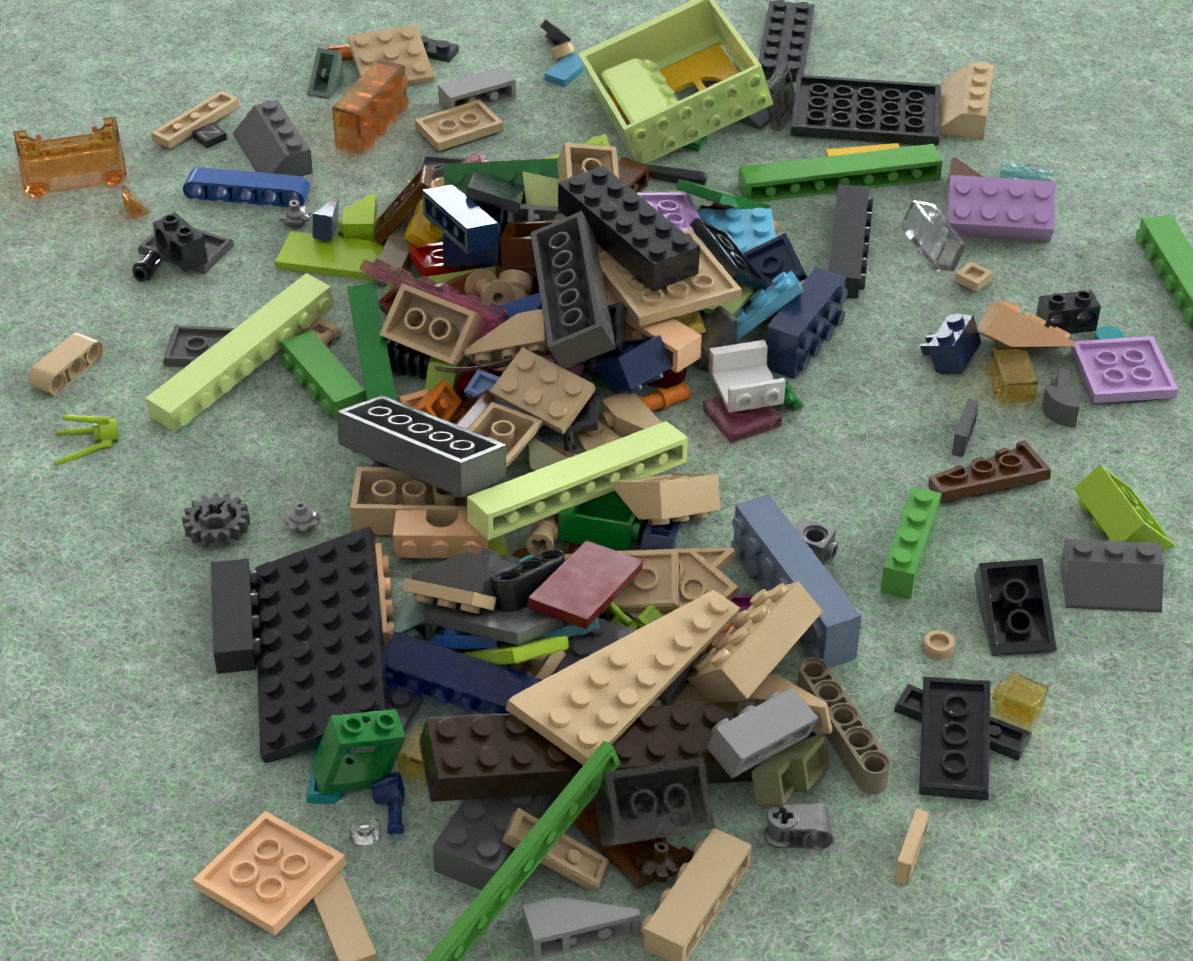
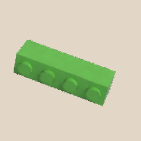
(321, 374)
(910, 543)

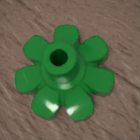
(790, 398)

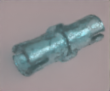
(1025, 172)

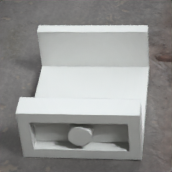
(744, 377)

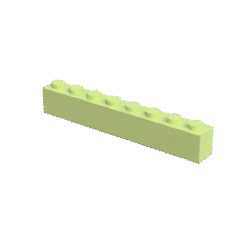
(239, 353)
(575, 480)

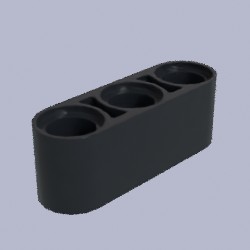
(520, 581)

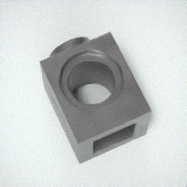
(819, 539)

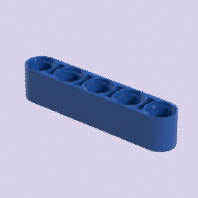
(245, 187)

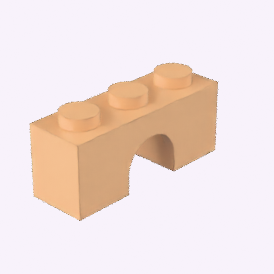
(418, 539)

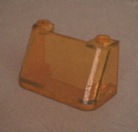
(71, 160)

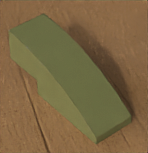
(790, 771)

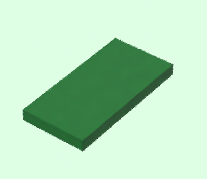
(719, 196)

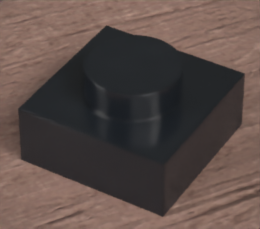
(554, 34)

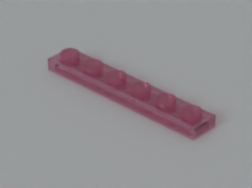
(381, 271)

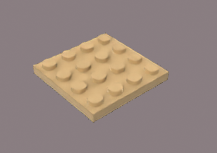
(703, 290)

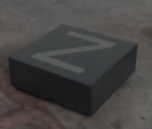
(209, 135)

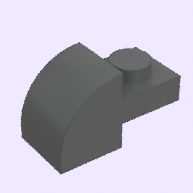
(1060, 401)

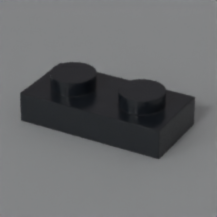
(440, 50)

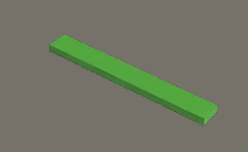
(526, 857)

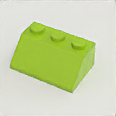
(1119, 510)

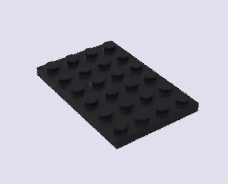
(866, 109)

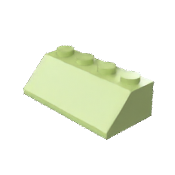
(639, 88)

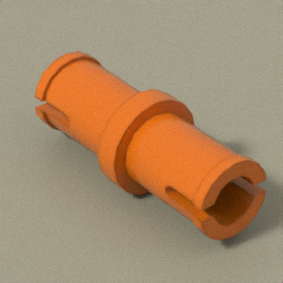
(663, 398)

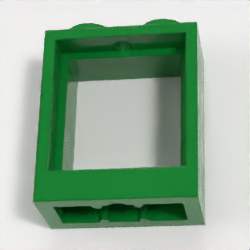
(602, 522)
(357, 771)

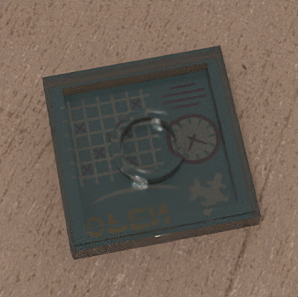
(783, 97)

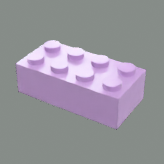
(1001, 207)

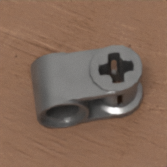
(802, 826)

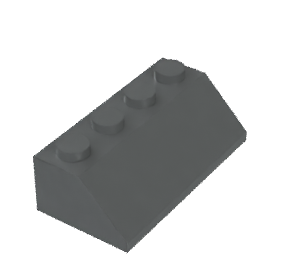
(273, 141)

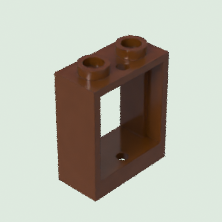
(517, 242)

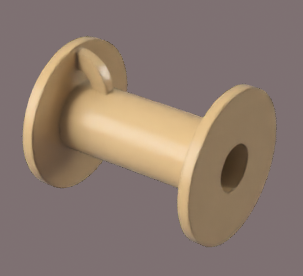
(486, 286)

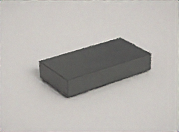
(965, 428)

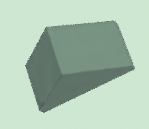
(326, 73)

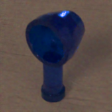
(387, 792)

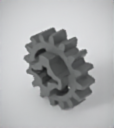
(216, 520)

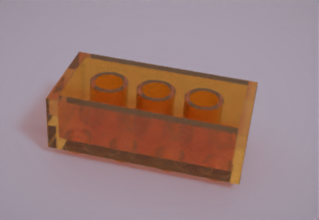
(370, 106)

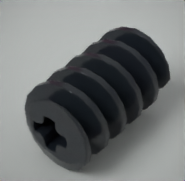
(407, 360)

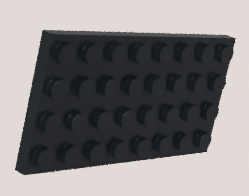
(318, 642)

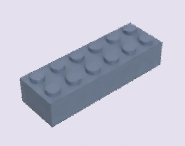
(779, 555)

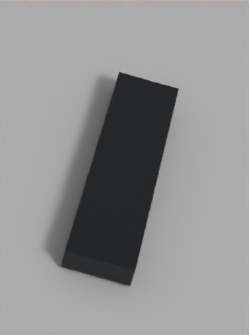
(1004, 737)

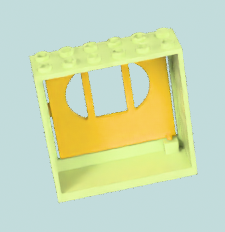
(687, 52)

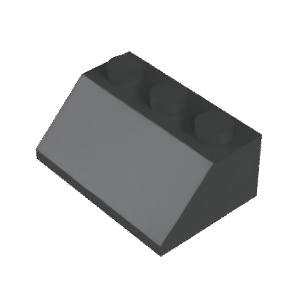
(1112, 575)

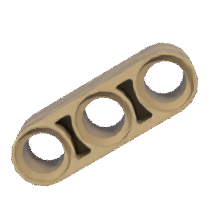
(65, 363)

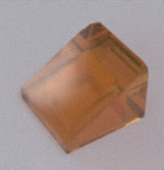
(133, 204)

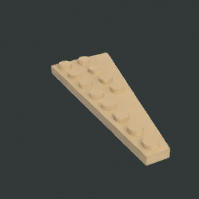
(615, 685)

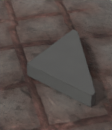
(436, 163)

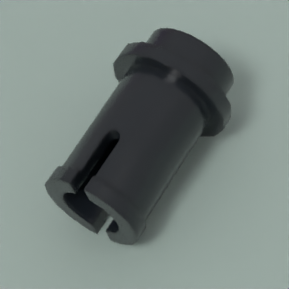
(144, 269)

